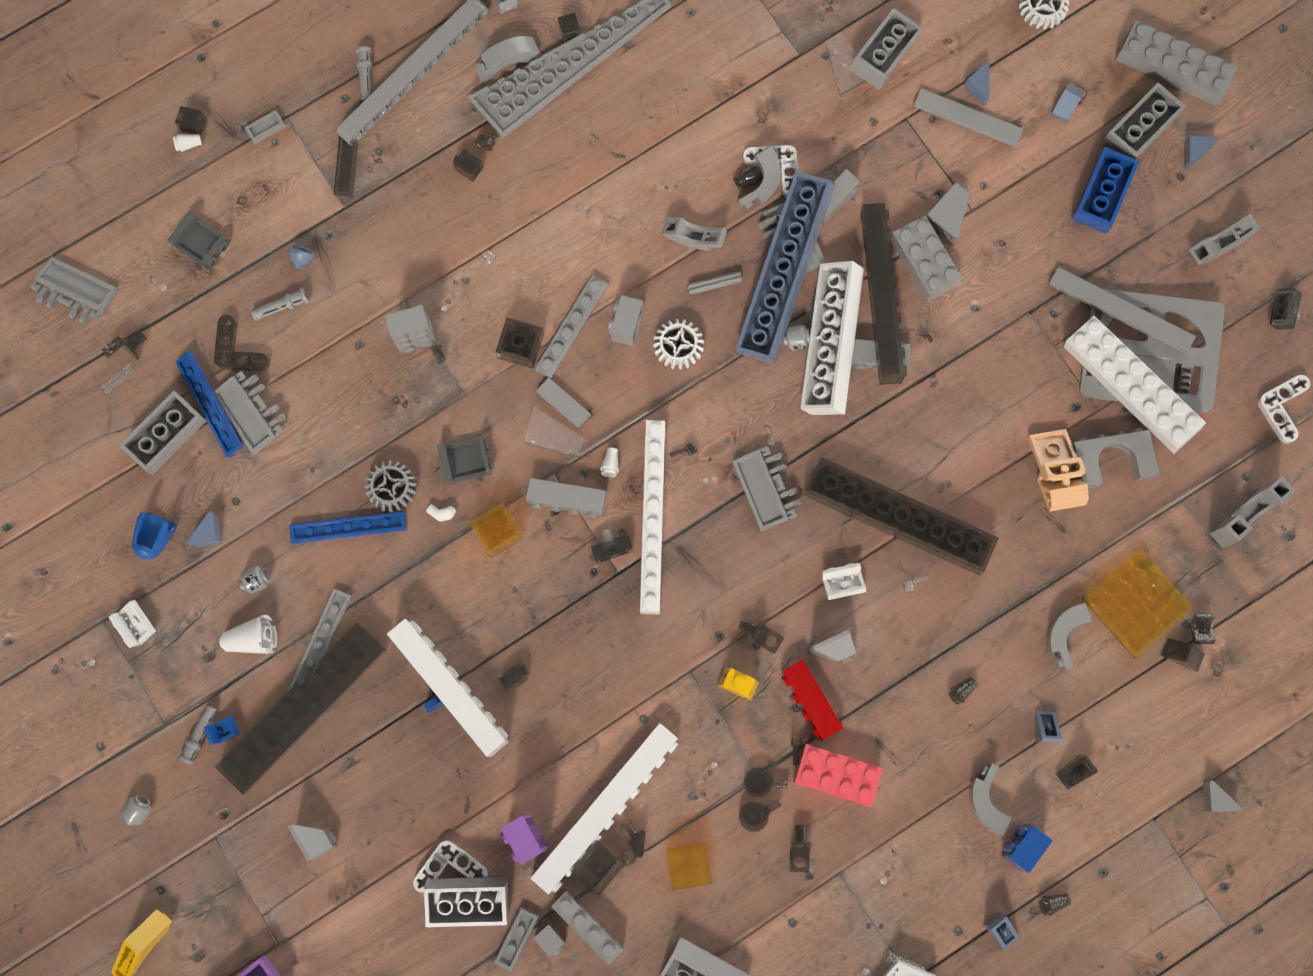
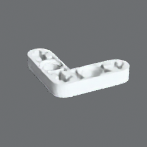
(784, 162)
(1276, 407)
(444, 860)

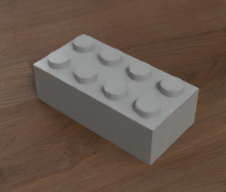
(886, 48)
(1144, 122)
(926, 259)
(162, 433)
(466, 902)

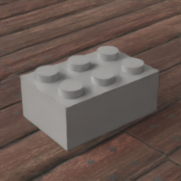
(410, 329)

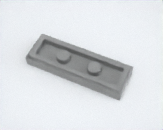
(563, 403)
(516, 939)

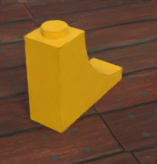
(140, 943)

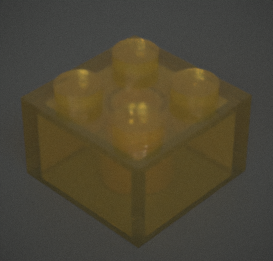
(496, 530)
(688, 866)

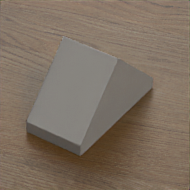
(1218, 800)

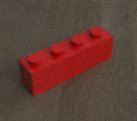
(812, 700)

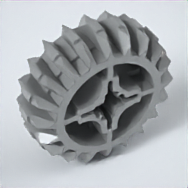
(383, 488)

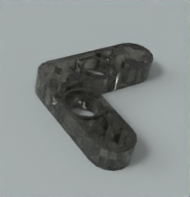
(232, 356)

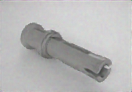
(364, 67)
(289, 301)
(193, 744)

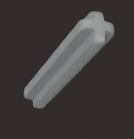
(714, 283)

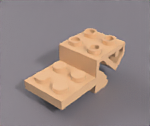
(1059, 470)

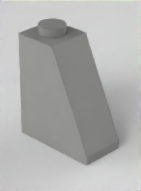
(845, 189)
(949, 212)

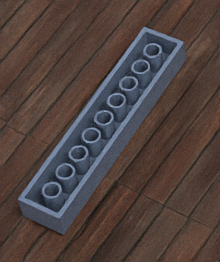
(785, 267)

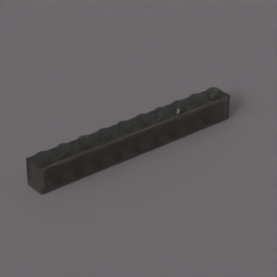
(882, 294)

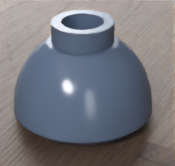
(300, 256)

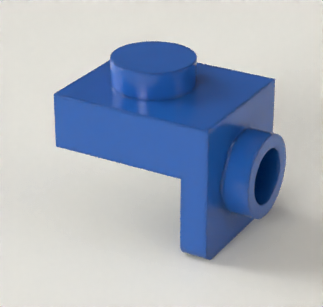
(222, 730)

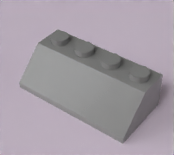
(693, 961)

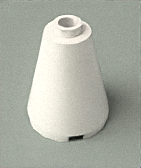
(251, 637)

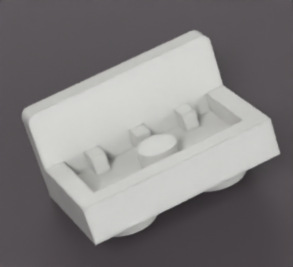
(843, 581)
(132, 624)

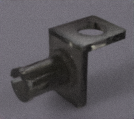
(130, 345)
(760, 633)
(800, 848)

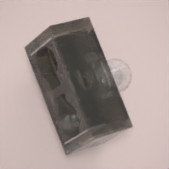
(1285, 309)
(611, 547)

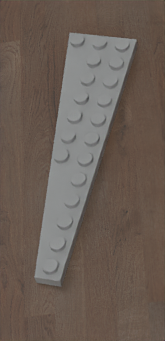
(530, 89)

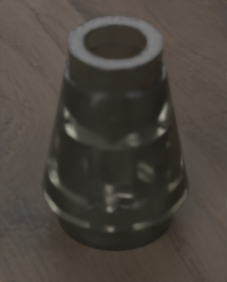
(747, 176)
(962, 690)
(1052, 904)

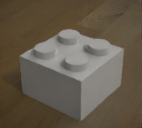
(626, 320)

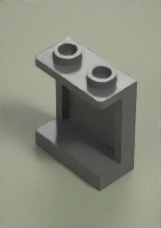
(198, 241)
(465, 460)

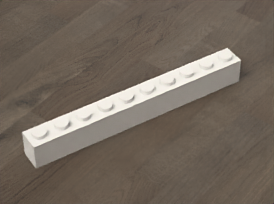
(652, 517)
(604, 808)

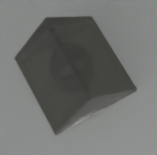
(597, 867)

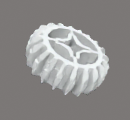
(1045, 14)
(672, 341)

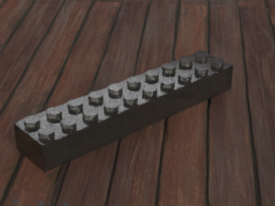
(901, 516)
(300, 708)

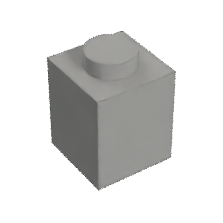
(550, 940)

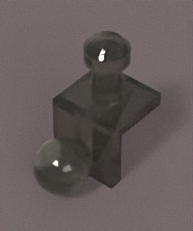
(636, 843)

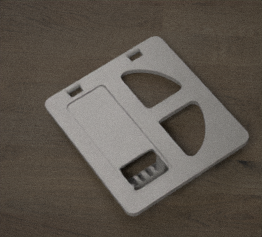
(1161, 358)

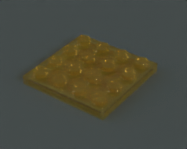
(1137, 603)

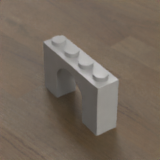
(1136, 445)
(1239, 522)

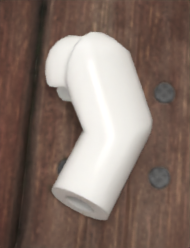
(443, 514)

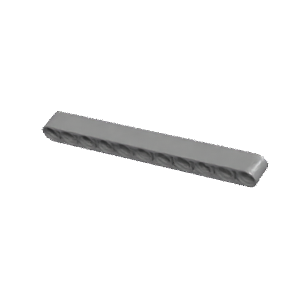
(412, 71)

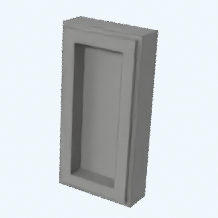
(265, 127)

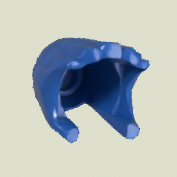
(151, 535)

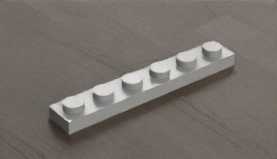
(571, 327)

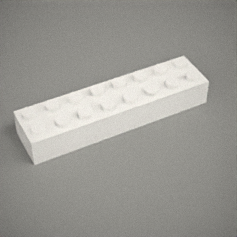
(832, 338)
(1134, 384)
(448, 688)

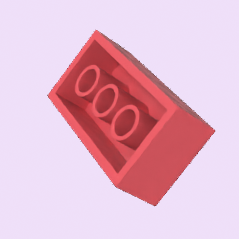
(837, 775)

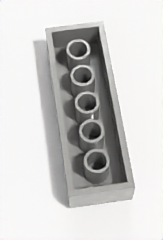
(1176, 63)

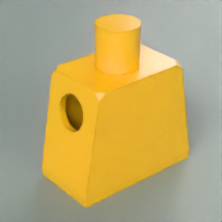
(738, 683)

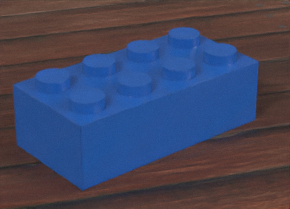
(1105, 190)

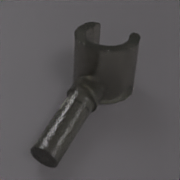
(689, 448)
(795, 750)

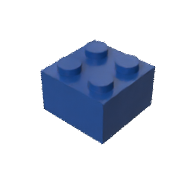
(1026, 847)

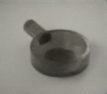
(759, 782)
(755, 816)

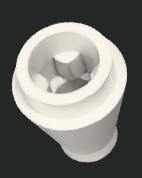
(186, 141)
(610, 463)

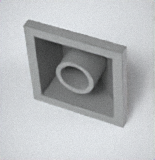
(836, 648)
(312, 840)

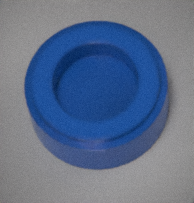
(433, 704)

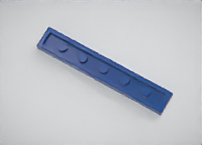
(209, 404)
(347, 527)

